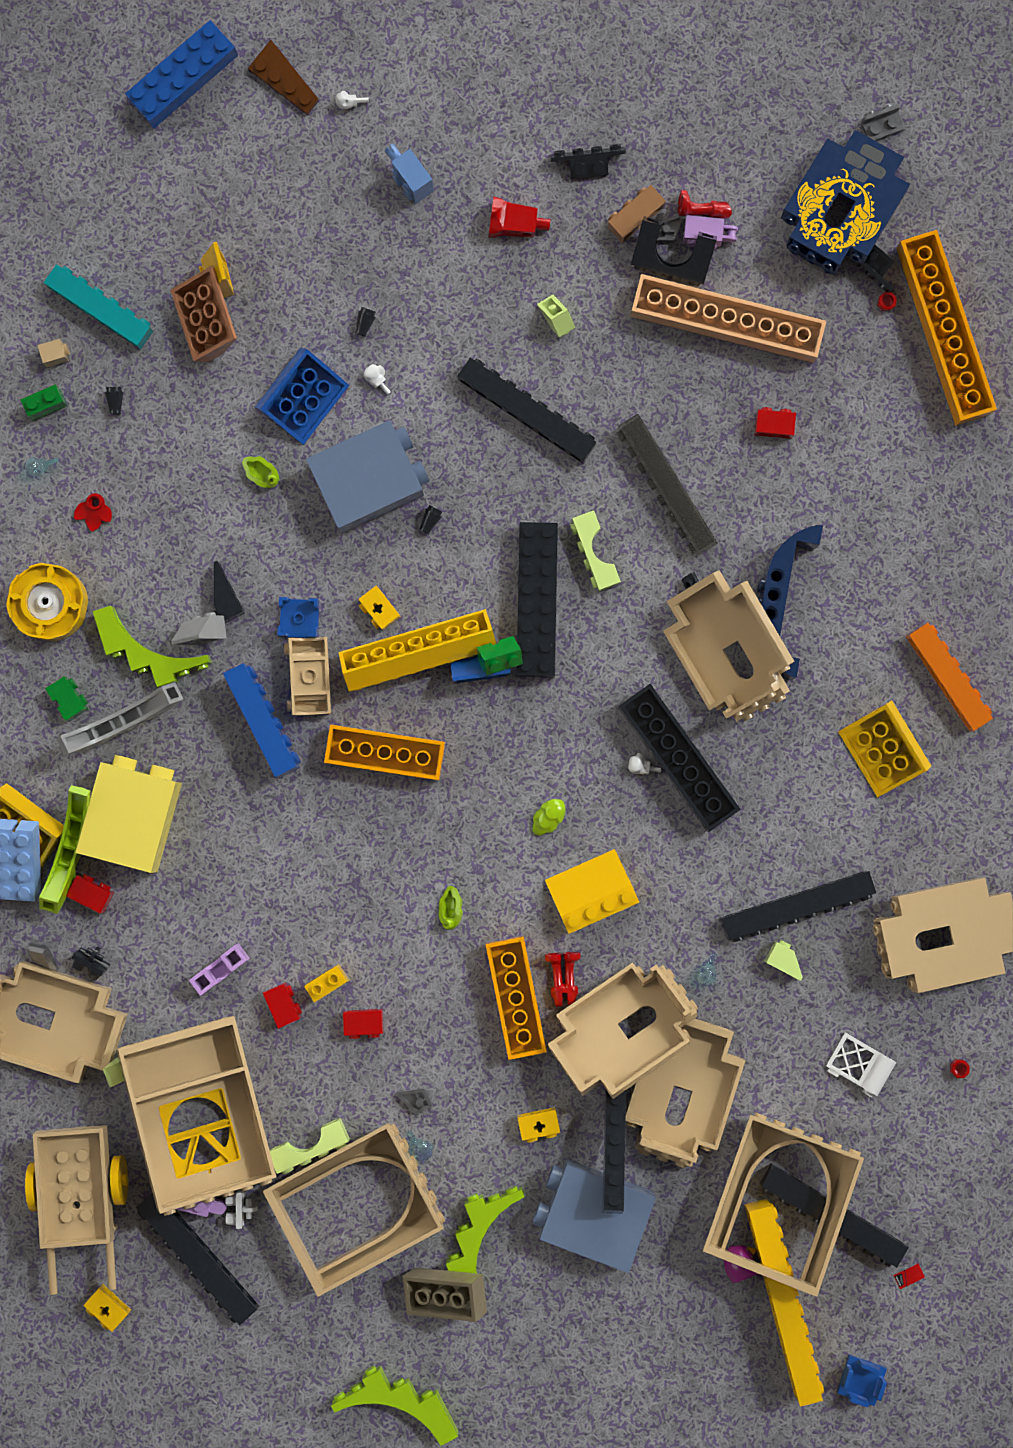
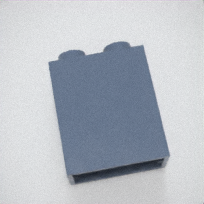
(368, 475)
(577, 1221)

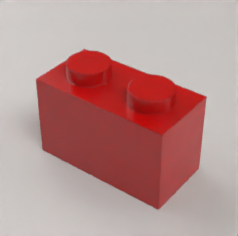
(775, 423)
(89, 893)
(282, 1004)
(363, 1022)

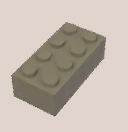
(445, 1294)

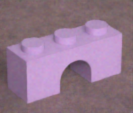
(219, 969)

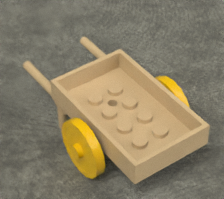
(68, 1169)

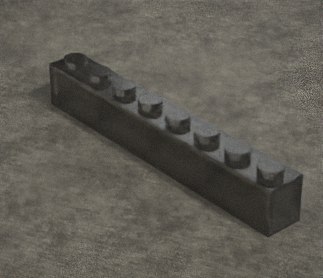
(667, 485)

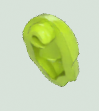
(260, 471)
(548, 817)
(450, 908)

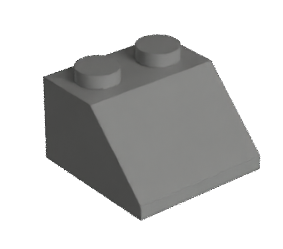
(201, 630)

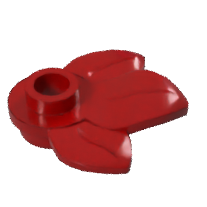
(93, 514)

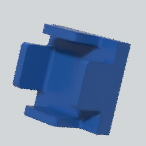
(862, 1381)

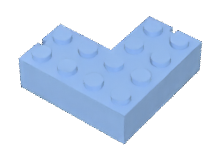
(19, 860)

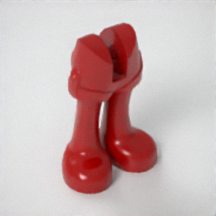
(714, 209)
(560, 987)

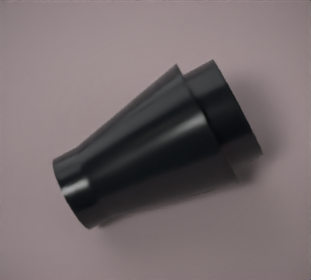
(364, 321)
(114, 398)
(430, 519)

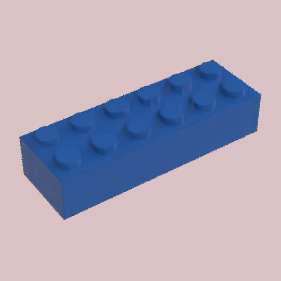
(181, 74)
(261, 720)

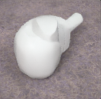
(347, 101)
(375, 376)
(639, 765)

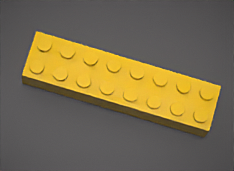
(416, 650)

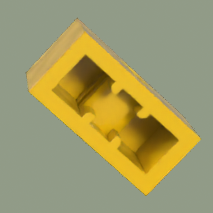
(376, 597)
(326, 983)
(528, 1121)
(117, 1308)

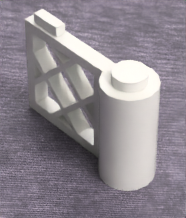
(875, 1072)

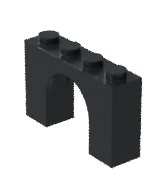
(647, 256)

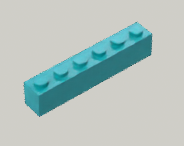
(98, 306)

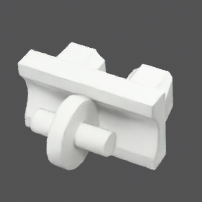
(237, 1218)

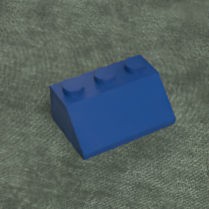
(470, 670)

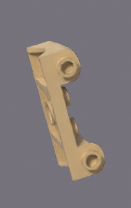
(308, 676)

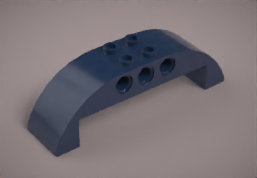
(781, 566)

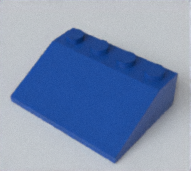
(302, 395)

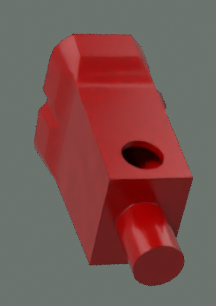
(514, 220)

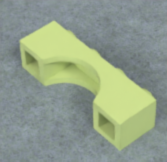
(603, 574)
(286, 1156)

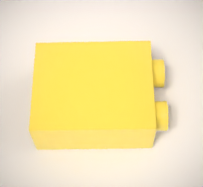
(129, 814)

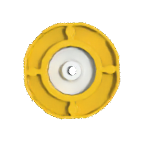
(29, 598)

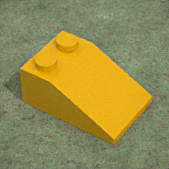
(215, 258)

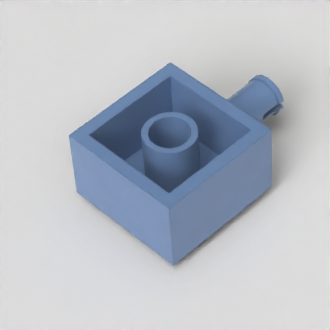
(410, 174)

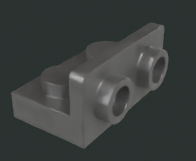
(883, 122)

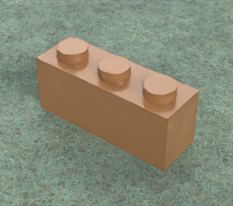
(630, 218)

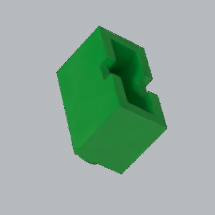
(44, 402)
(499, 656)
(66, 695)

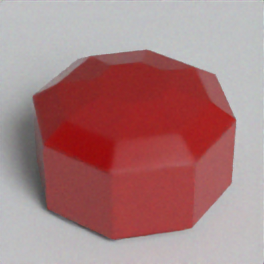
(886, 301)
(959, 1068)

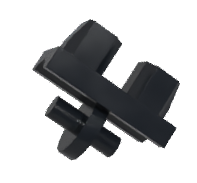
(92, 960)

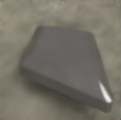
(670, 228)
(42, 956)
(416, 1100)

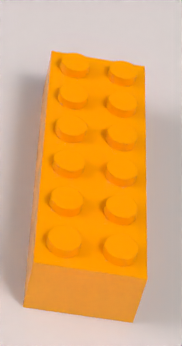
(384, 752)
(516, 997)

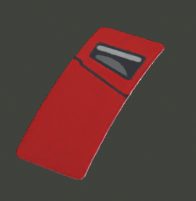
(909, 1276)

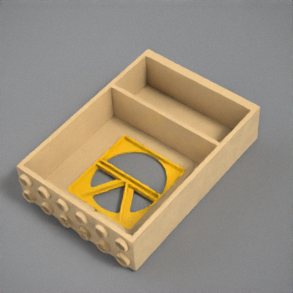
(188, 1065)

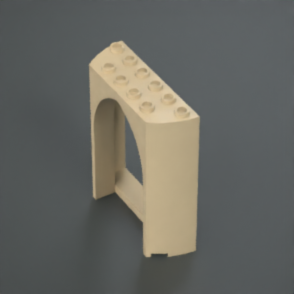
(841, 1174)
(416, 1223)

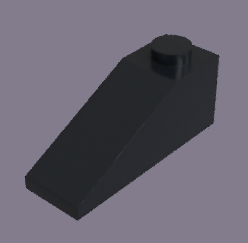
(224, 596)

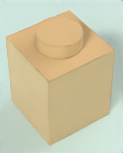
(54, 352)

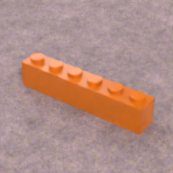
(949, 677)

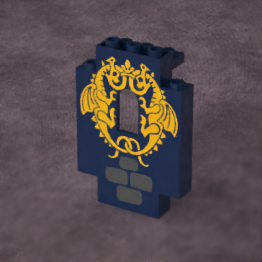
(859, 172)

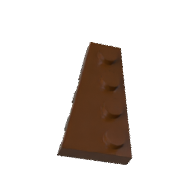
(281, 76)

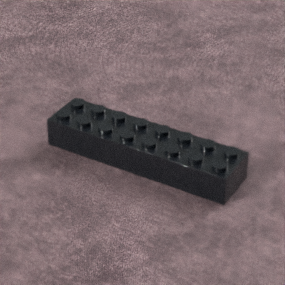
(537, 598)
(679, 758)

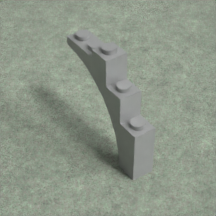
(121, 721)

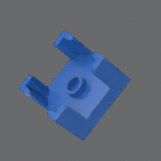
(298, 618)

